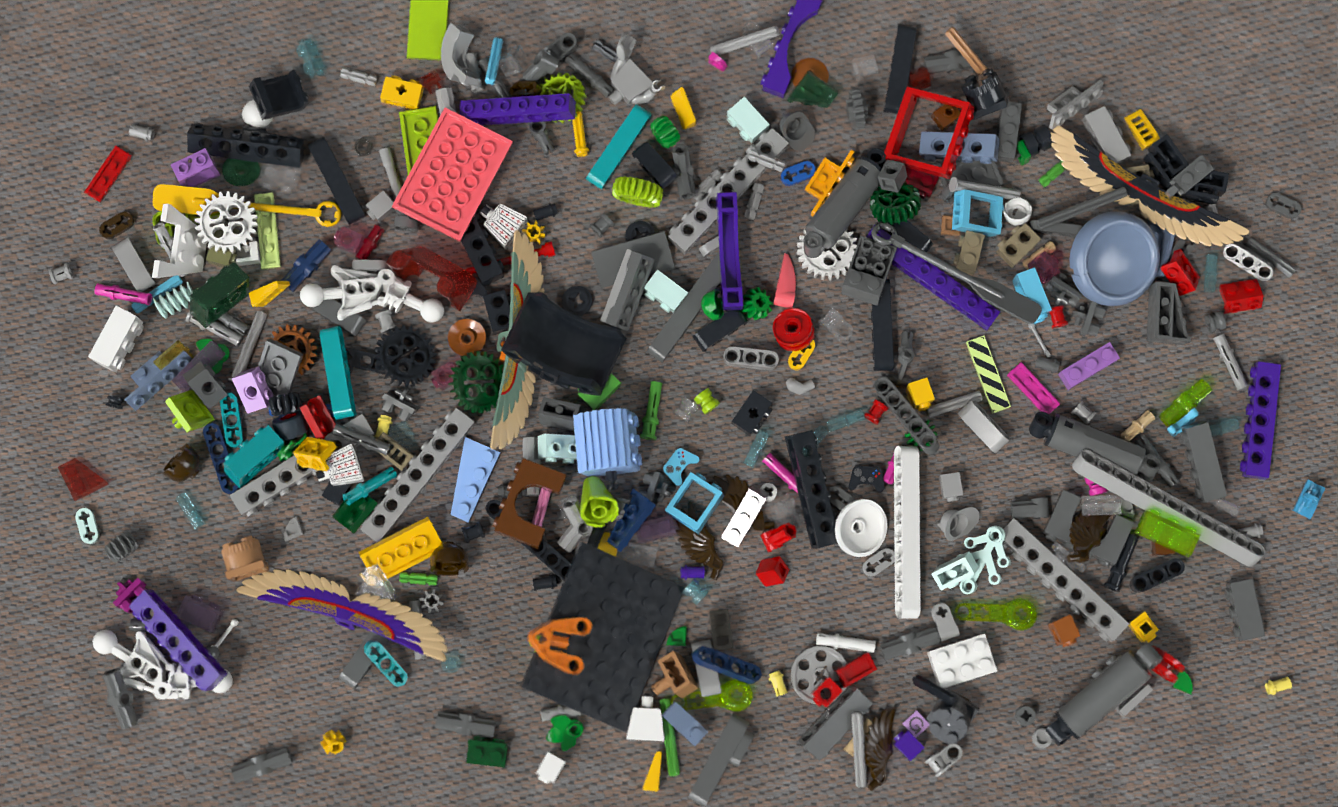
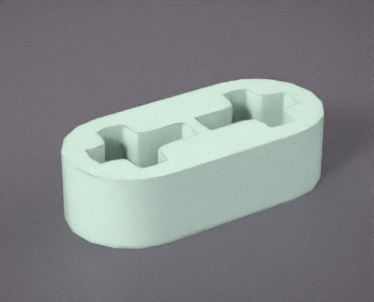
(83, 527)

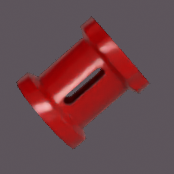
(1058, 317)
(876, 412)

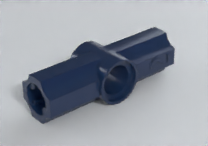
(306, 264)

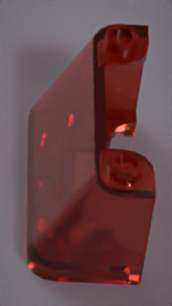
(454, 281)

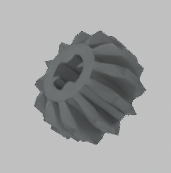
(121, 547)

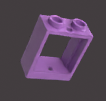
(198, 171)

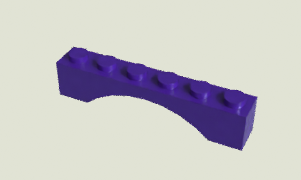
(778, 76)
(729, 251)

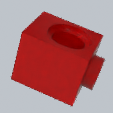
(834, 690)

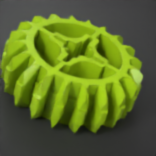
(565, 84)
(637, 192)

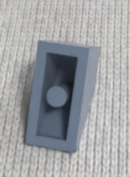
(684, 723)

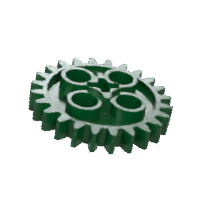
(477, 363)

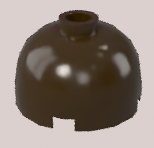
(183, 465)
(449, 559)

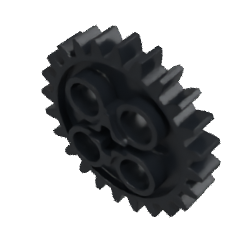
(415, 370)

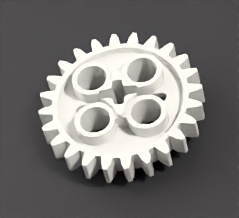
(223, 205)
(817, 264)

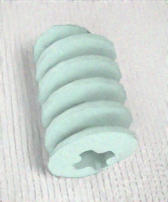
(174, 301)

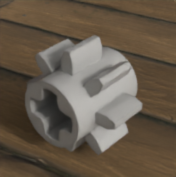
(426, 604)

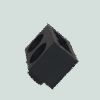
(496, 313)

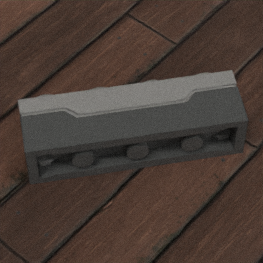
(627, 290)

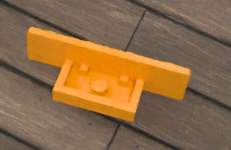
(825, 178)

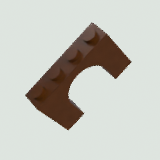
(528, 475)

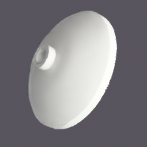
(869, 530)

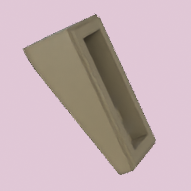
(403, 450)

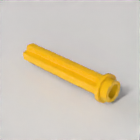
(579, 134)

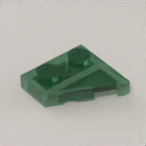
(813, 91)

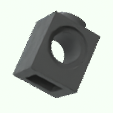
(892, 176)

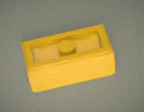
(683, 108)

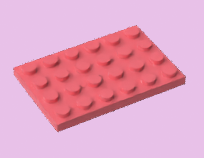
(452, 174)

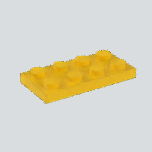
(403, 548)

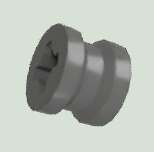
(1215, 322)
(1021, 716)

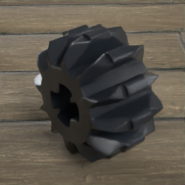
(285, 404)

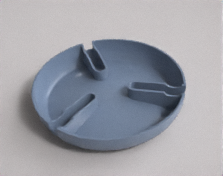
(1114, 258)

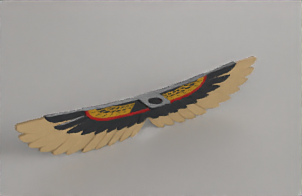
(1174, 214)

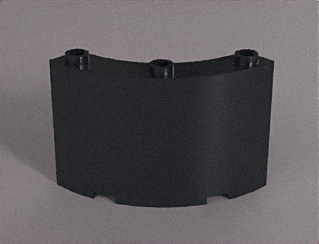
(563, 345)

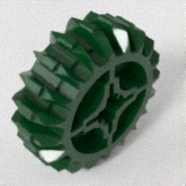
(895, 206)

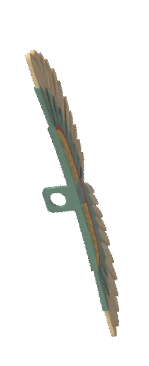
(516, 381)

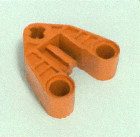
(558, 659)

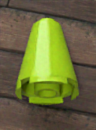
(597, 503)

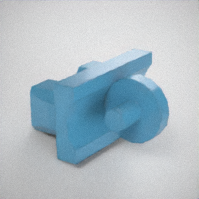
(1308, 499)

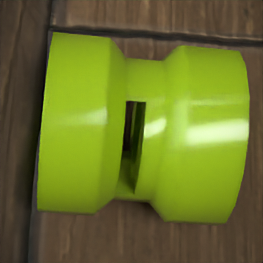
(706, 401)

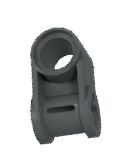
(558, 48)

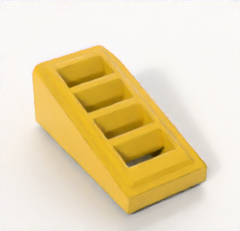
(1147, 125)
(265, 294)
(653, 777)

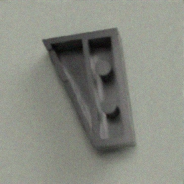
(1165, 316)

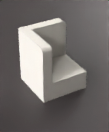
(249, 254)

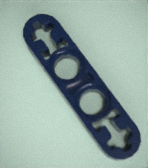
(218, 459)
(726, 668)

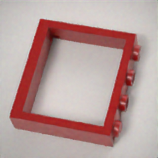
(901, 124)

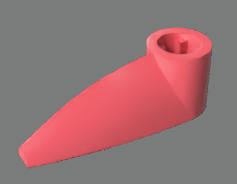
(786, 284)

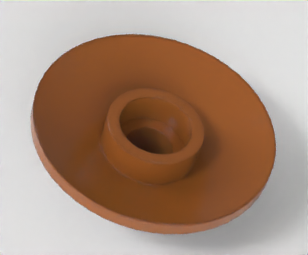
(811, 65)
(460, 330)

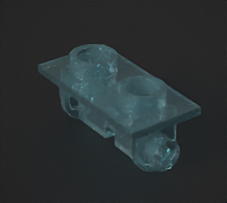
(307, 50)

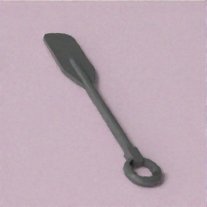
(988, 290)

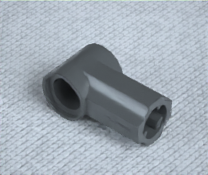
(542, 64)
(1030, 509)

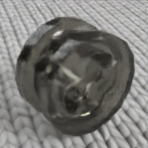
(363, 152)

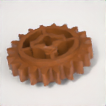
(299, 335)

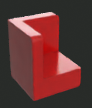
(772, 571)

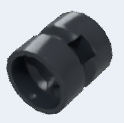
(1038, 140)

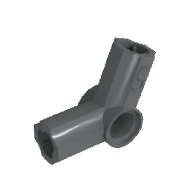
(683, 169)

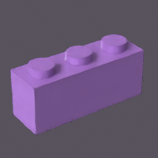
(1088, 366)

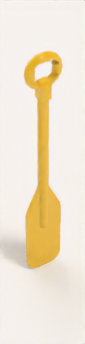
(188, 201)

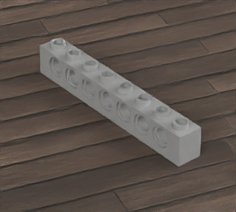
(686, 242)
(242, 496)
(404, 502)
(1116, 623)

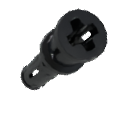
(1118, 571)

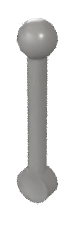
(1032, 326)

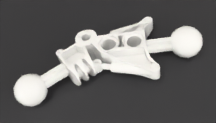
(396, 294)
(151, 657)

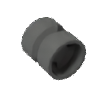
(405, 223)

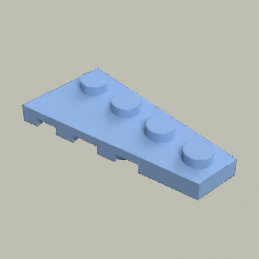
(474, 471)

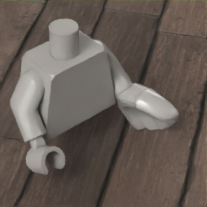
(628, 79)

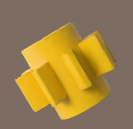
(536, 238)
(333, 742)

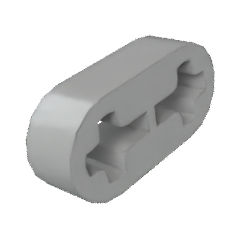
(710, 247)
(370, 266)
(881, 566)

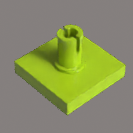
(189, 411)

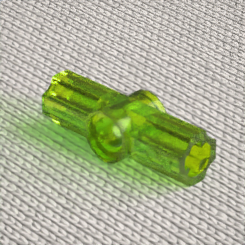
(1185, 403)

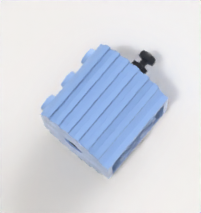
(607, 443)

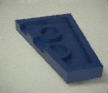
(634, 516)

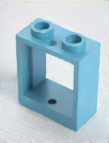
(961, 212)
(1029, 285)
(683, 518)

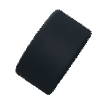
(290, 425)

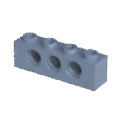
(988, 153)

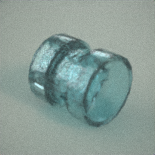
(693, 590)

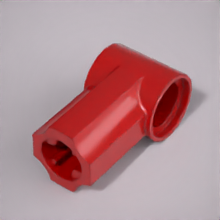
(778, 536)

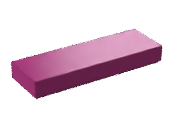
(1033, 389)

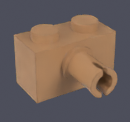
(676, 676)

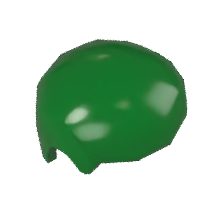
(712, 305)

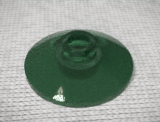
(232, 168)

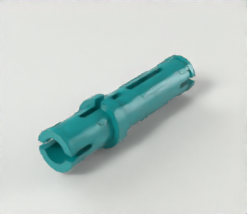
(363, 489)

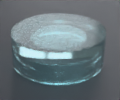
(451, 664)

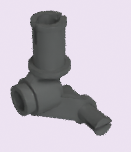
(905, 358)

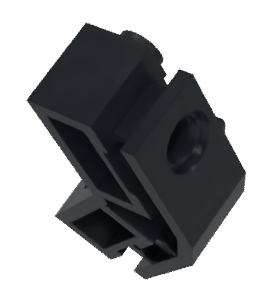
(1173, 163)

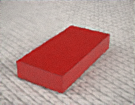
(856, 669)

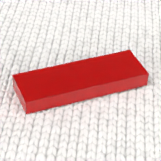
(108, 174)

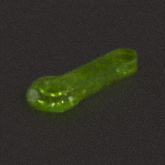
(1003, 613)
(724, 698)

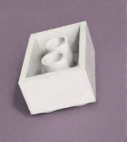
(116, 339)
(962, 661)

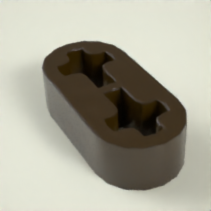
(525, 88)
(119, 229)

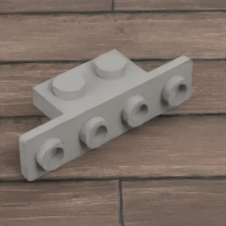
(1071, 102)

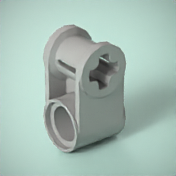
(945, 625)
(943, 759)

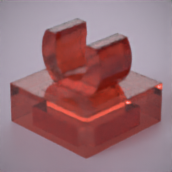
(430, 79)
(920, 80)

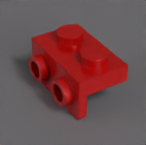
(1241, 296)

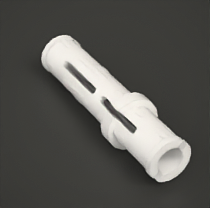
(845, 642)

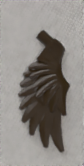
(733, 496)
(1086, 535)
(699, 545)
(879, 747)

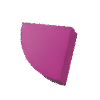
(717, 62)

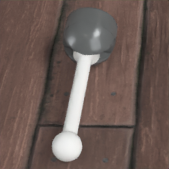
(213, 649)

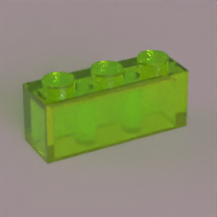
(1167, 533)

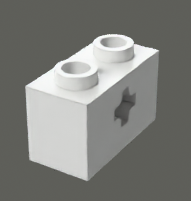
(550, 768)

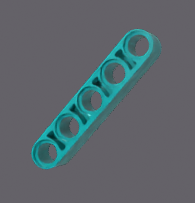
(620, 143)
(337, 372)

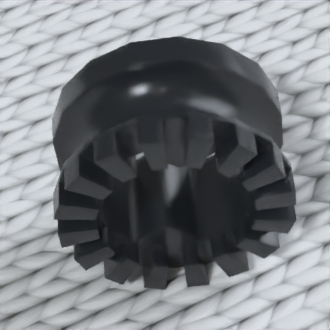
(115, 402)

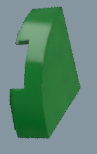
(1024, 153)
(677, 637)
(1183, 683)

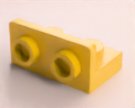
(314, 452)

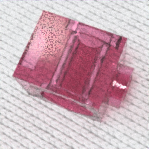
(354, 246)
(1045, 266)
(438, 372)

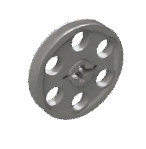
(815, 665)

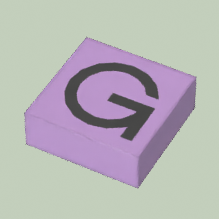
(916, 724)

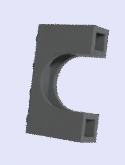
(1060, 522)

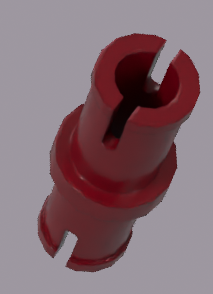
(370, 243)

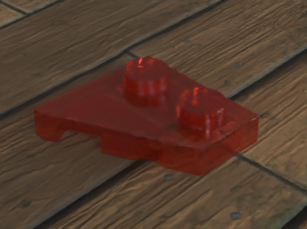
(80, 479)

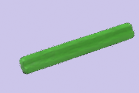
(670, 741)

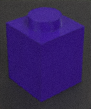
(908, 745)

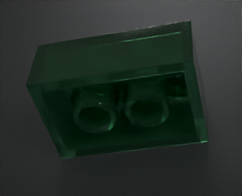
(219, 294)

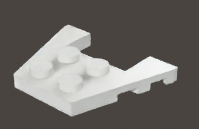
(187, 247)

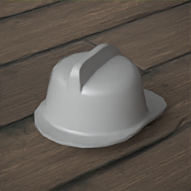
(958, 523)

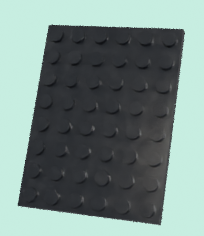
(628, 623)

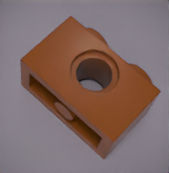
(1064, 631)

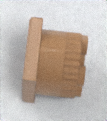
(243, 559)

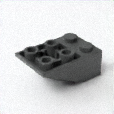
(868, 271)

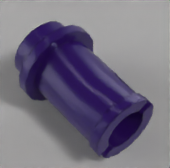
(692, 572)

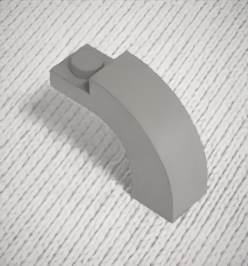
(454, 55)

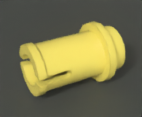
(383, 425)
(778, 683)
(1278, 685)

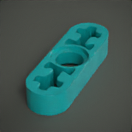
(239, 433)
(385, 671)

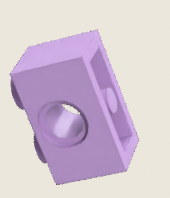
(250, 398)

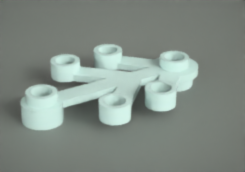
(985, 557)

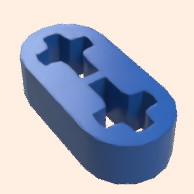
(799, 177)

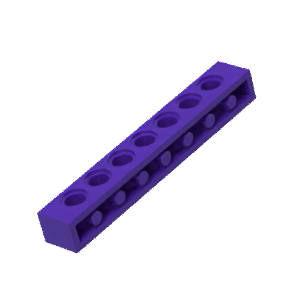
(942, 285)

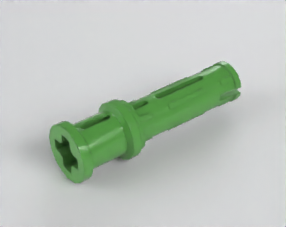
(650, 420)

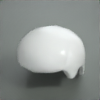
(252, 117)
(1023, 213)

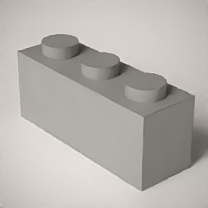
(1107, 135)

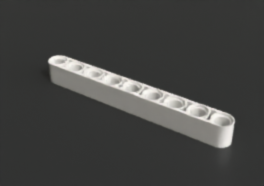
(907, 532)

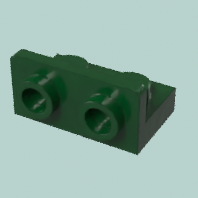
(355, 514)
(487, 753)

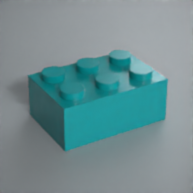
(253, 456)

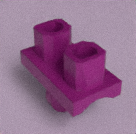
(127, 593)

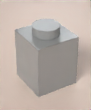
(380, 207)
(951, 486)

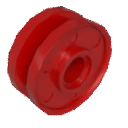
(791, 319)
(1167, 665)

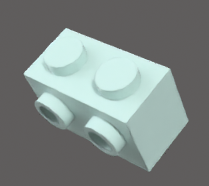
(747, 120)
(665, 292)
(557, 447)
(955, 570)

